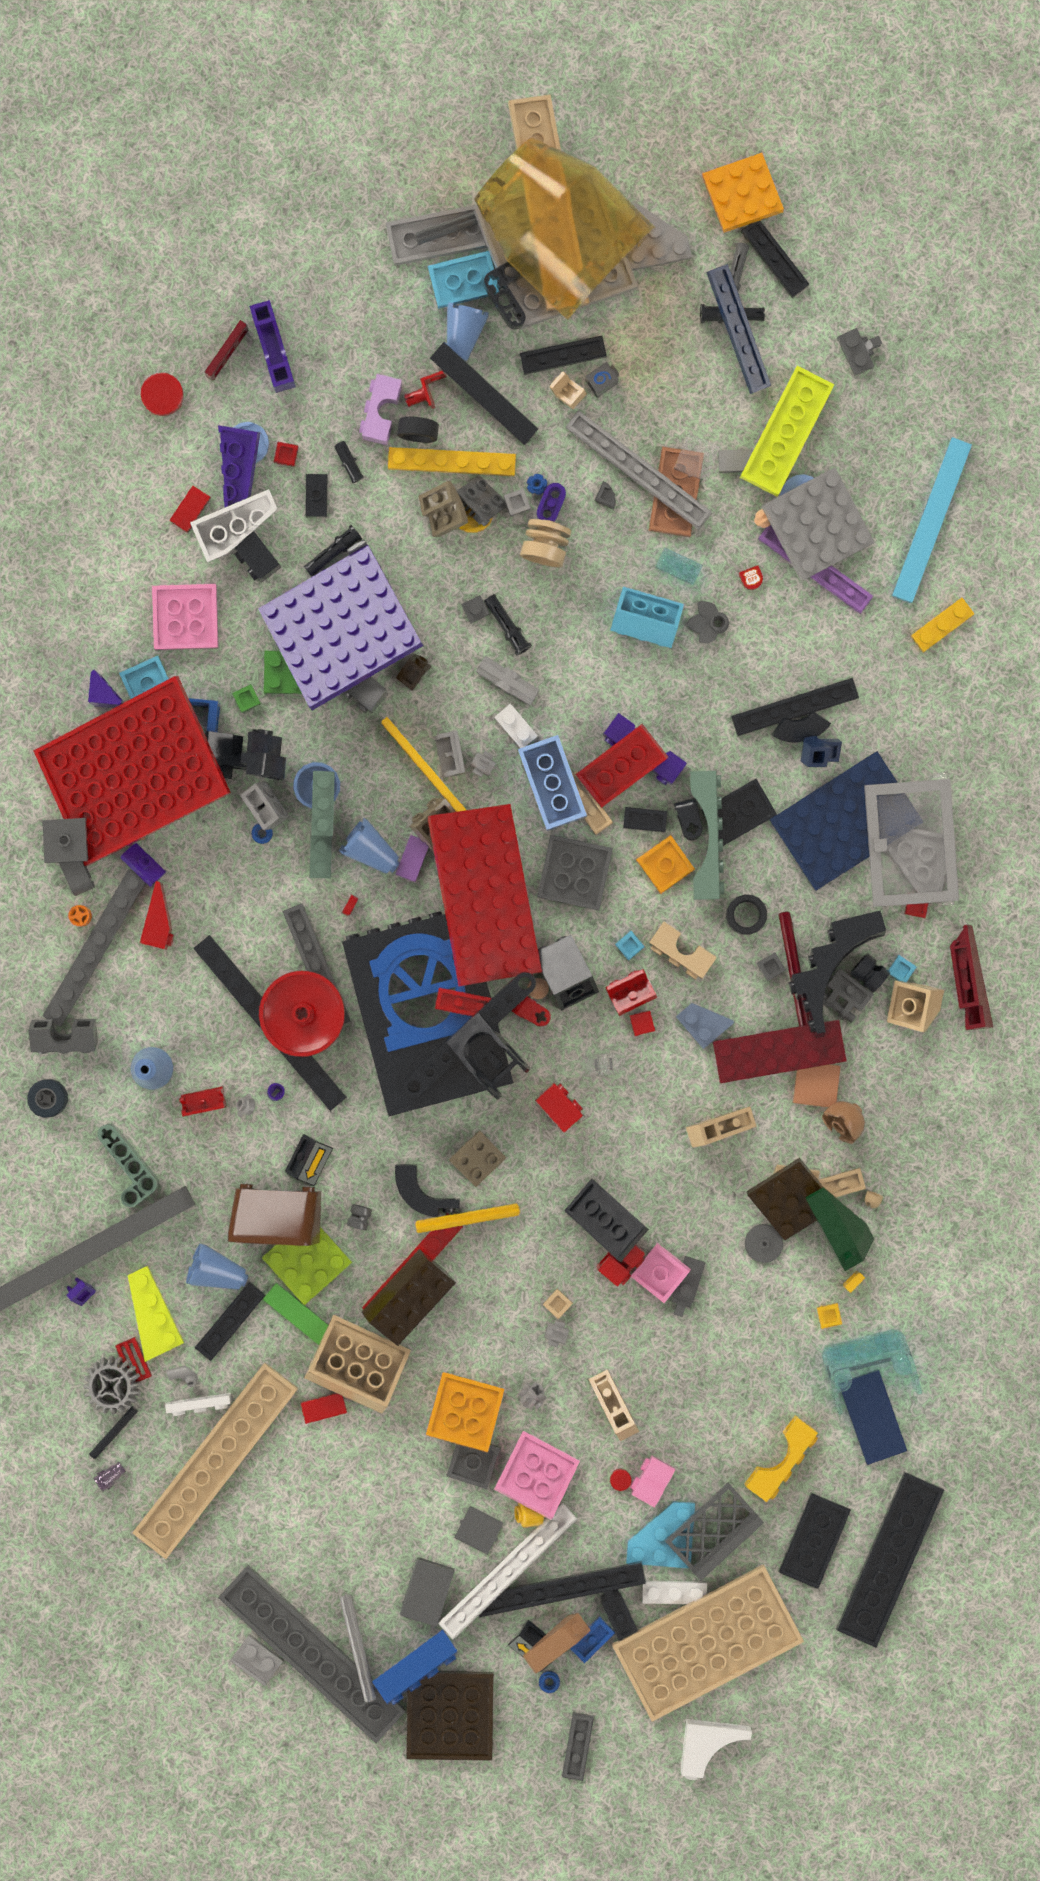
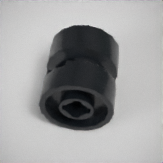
(870, 973)

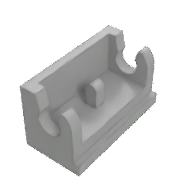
(450, 754)

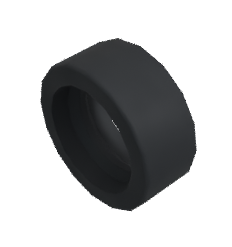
(418, 429)
(762, 914)

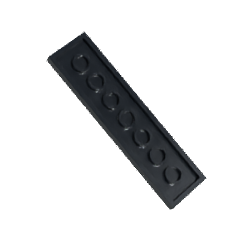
(890, 1559)

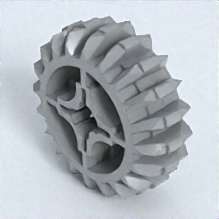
(118, 1390)

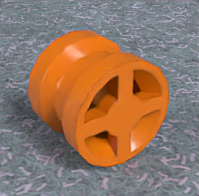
(75, 915)

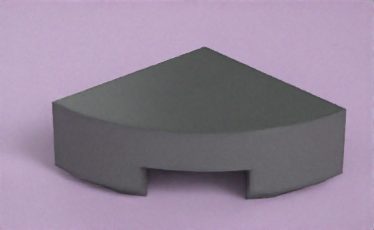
(606, 496)

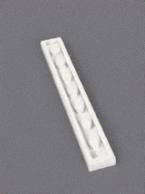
(507, 1571)

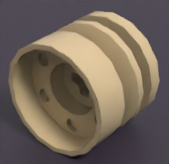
(544, 547)

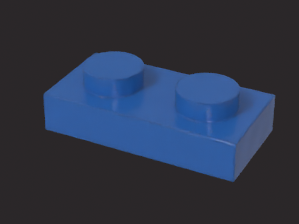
(594, 1640)

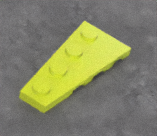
(154, 1320)

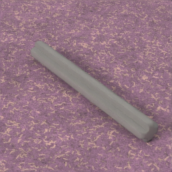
(358, 1648)

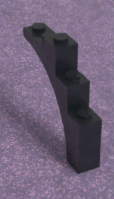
(846, 937)

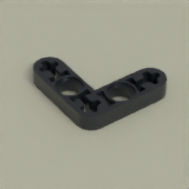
(504, 281)

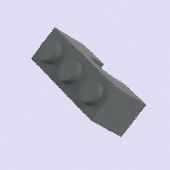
(46, 1039)

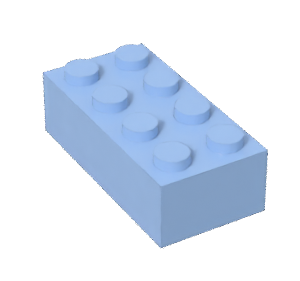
(552, 783)

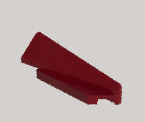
(970, 981)

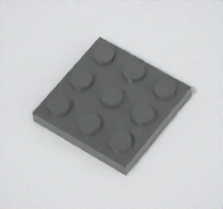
(574, 872)

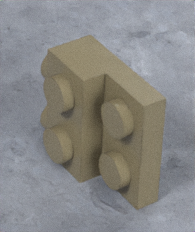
(420, 821)

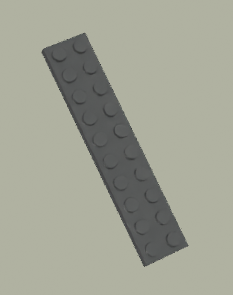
(308, 1651)

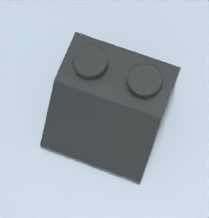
(368, 694)

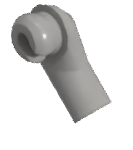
(184, 1373)

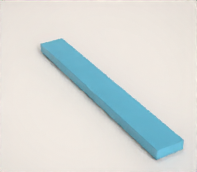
(931, 520)

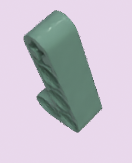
(125, 1162)

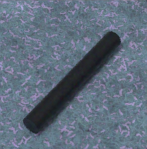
(113, 1432)

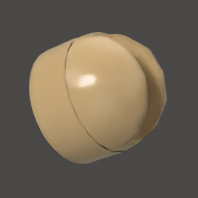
(873, 1199)

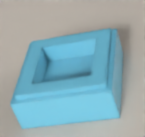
(629, 945)
(902, 969)

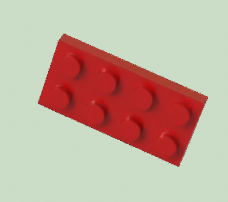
(621, 765)

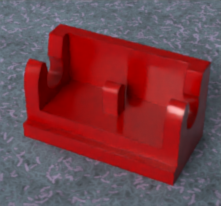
(202, 1101)

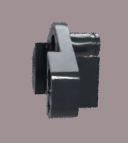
(262, 754)

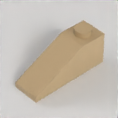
(720, 1127)
(614, 1405)

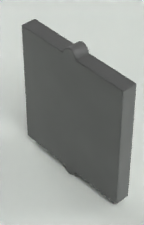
(478, 1530)

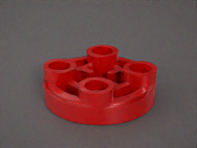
(162, 394)

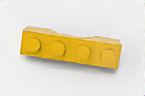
(765, 1481)

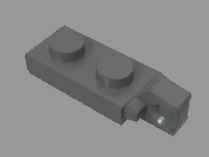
(686, 1291)

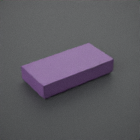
(412, 859)

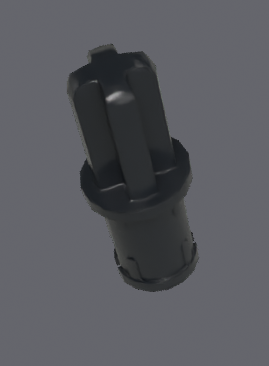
(348, 462)

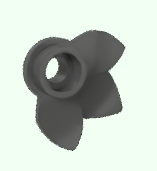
(704, 622)

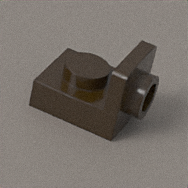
(413, 671)

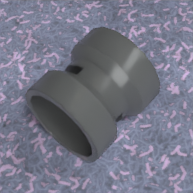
(359, 1217)

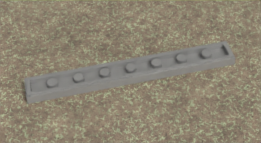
(638, 470)

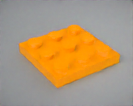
(742, 192)
(465, 1412)

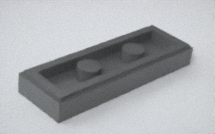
(577, 1746)

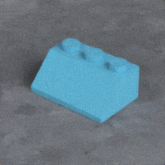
(647, 617)

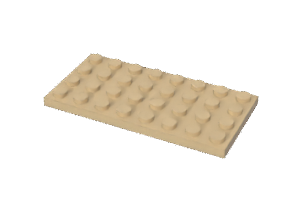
(707, 1643)

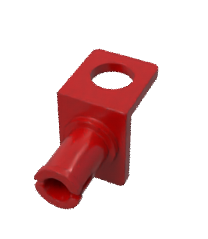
(424, 393)

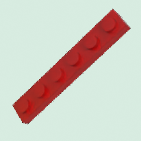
(430, 1245)

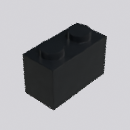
(257, 557)

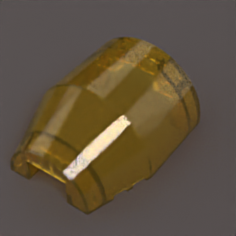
(560, 222)

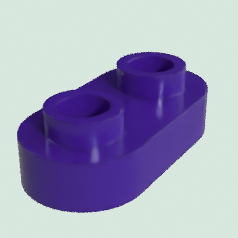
(551, 504)

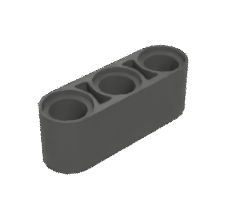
(77, 877)

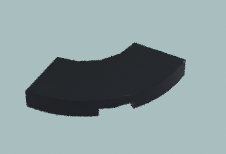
(796, 730)

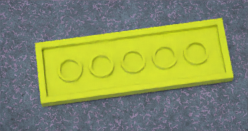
(787, 431)

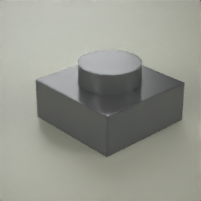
(475, 609)
(771, 966)

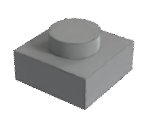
(517, 502)

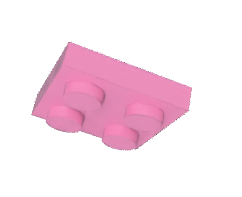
(660, 1272)

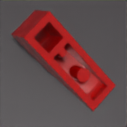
(157, 925)

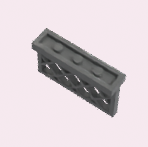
(727, 1544)

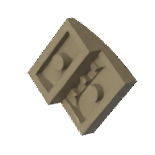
(443, 509)

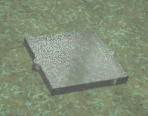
(696, 457)

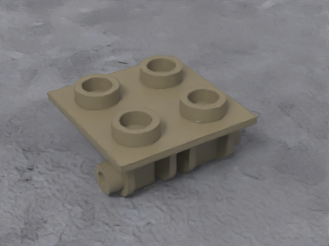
(477, 1158)

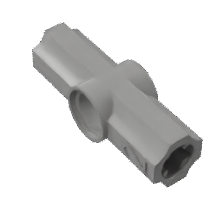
(507, 680)

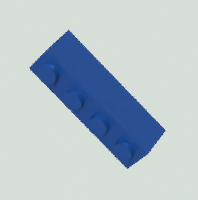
(415, 1667)

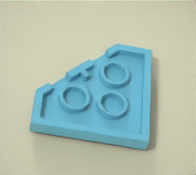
(650, 1542)

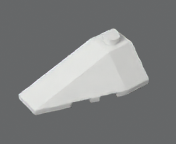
(228, 527)

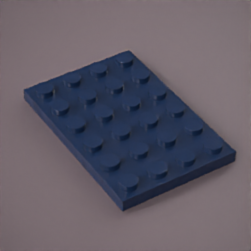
(829, 826)

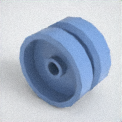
(304, 782)

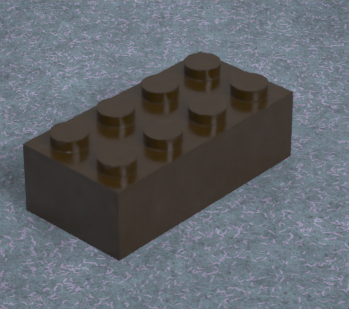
(408, 1297)

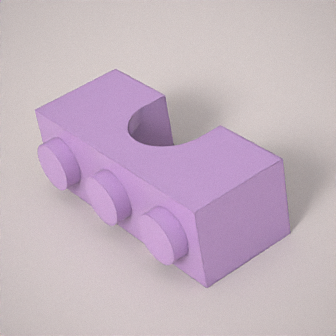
(384, 391)

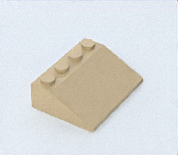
(357, 1364)

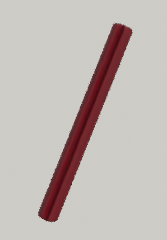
(792, 961)

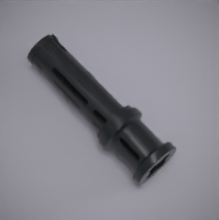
(713, 313)
(340, 544)
(510, 635)

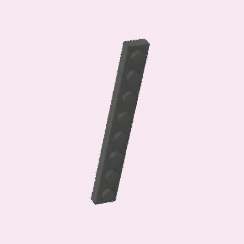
(94, 948)

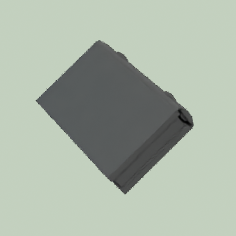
(427, 1591)

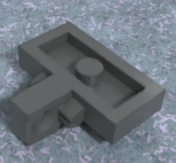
(858, 350)

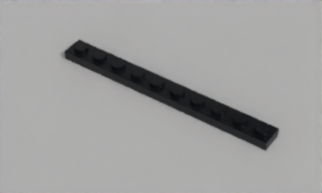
(250, 1000)

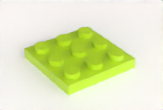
(307, 1268)

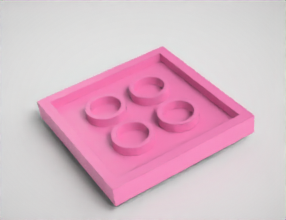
(185, 617)
(537, 1475)

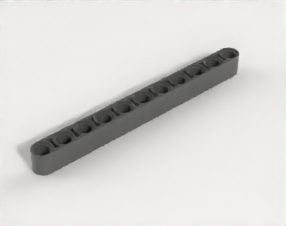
(95, 1247)

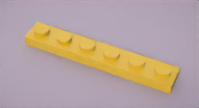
(451, 461)

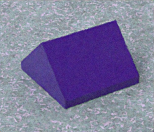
(101, 693)

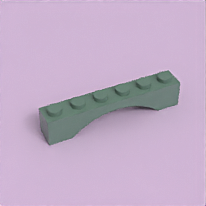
(705, 790)

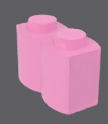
(652, 1481)

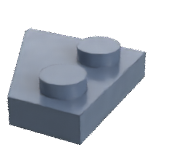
(703, 1024)

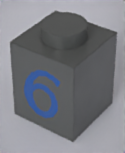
(602, 379)

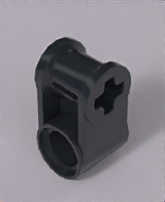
(689, 815)

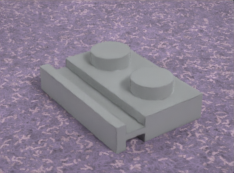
(256, 1660)

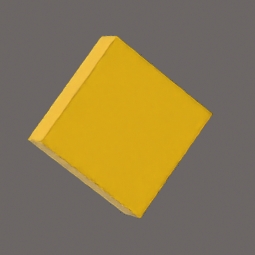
(853, 1281)
(829, 1315)

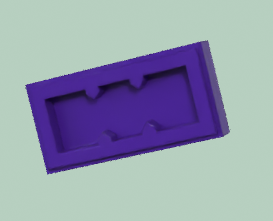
(143, 864)

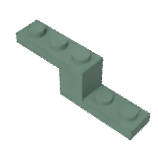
(322, 824)

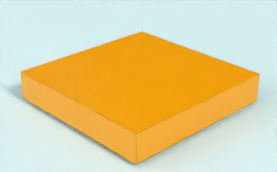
(665, 864)

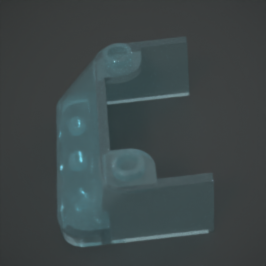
(865, 1352)

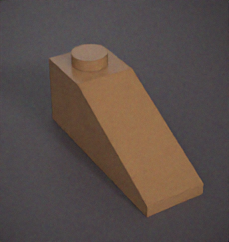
(556, 1642)

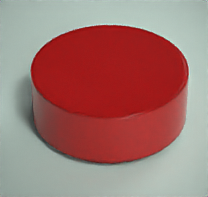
(350, 905)
(620, 1479)

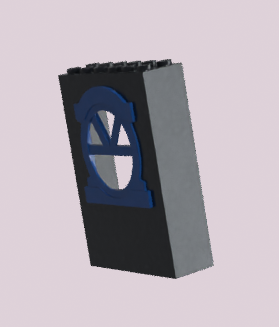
(394, 1043)

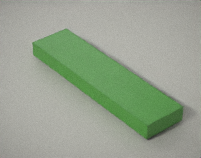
(296, 1312)

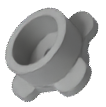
(245, 1105)

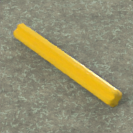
(467, 1218)

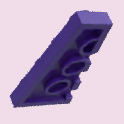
(239, 458)

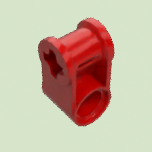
(527, 1010)

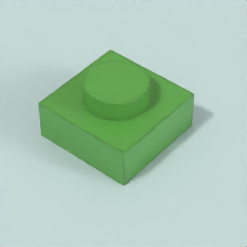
(246, 698)

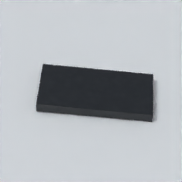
(606, 1220)
(814, 1540)

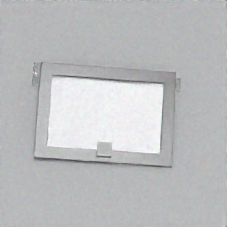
(912, 842)

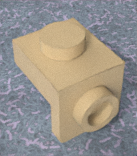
(567, 390)

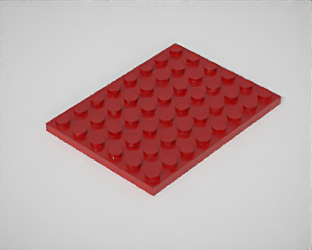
(133, 769)

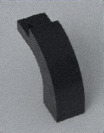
(413, 1195)

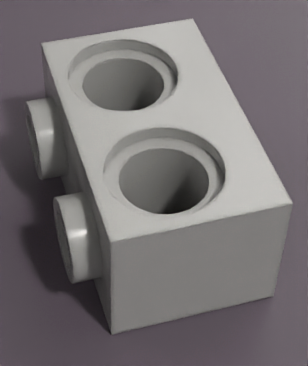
(264, 805)

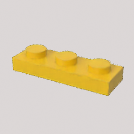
(942, 624)

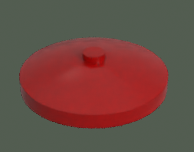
(302, 1013)

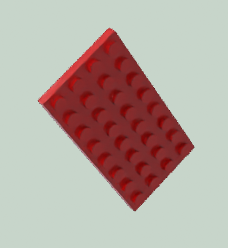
(484, 894)

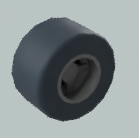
(40, 1098)

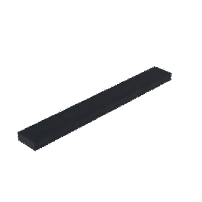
(567, 1588)

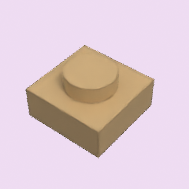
(557, 1303)

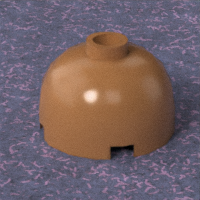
(846, 1120)

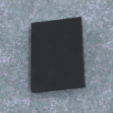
(744, 811)

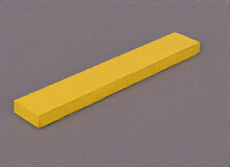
(422, 765)

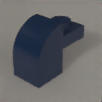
(819, 752)

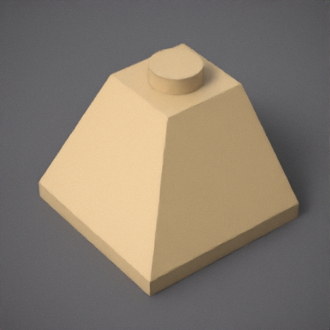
(914, 1005)

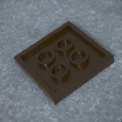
(783, 1198)

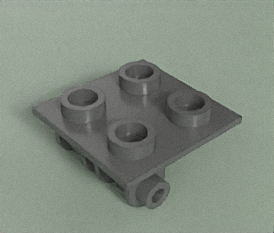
(481, 499)

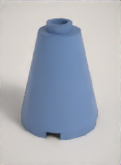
(464, 328)
(370, 848)
(159, 1067)
(215, 1270)

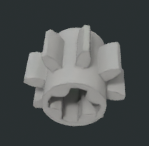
(483, 764)
(556, 1333)
(532, 1395)

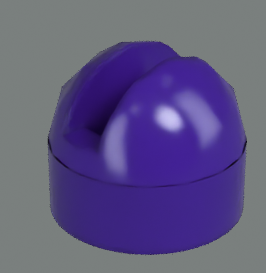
(272, 1088)

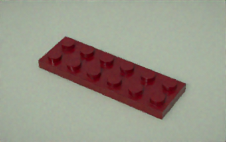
(778, 1052)

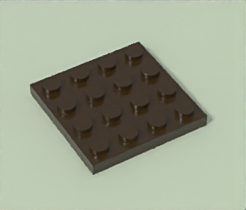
(451, 1717)

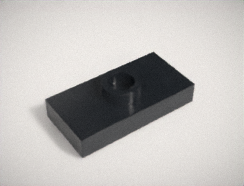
(316, 495)
(645, 819)

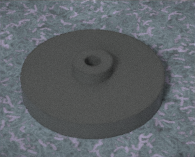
(763, 1243)

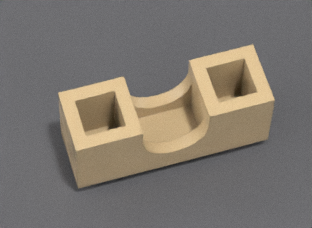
(665, 942)

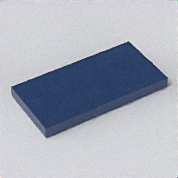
(873, 1418)

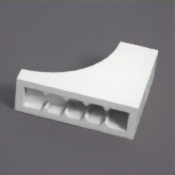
(703, 1740)

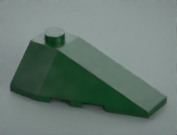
(844, 1231)

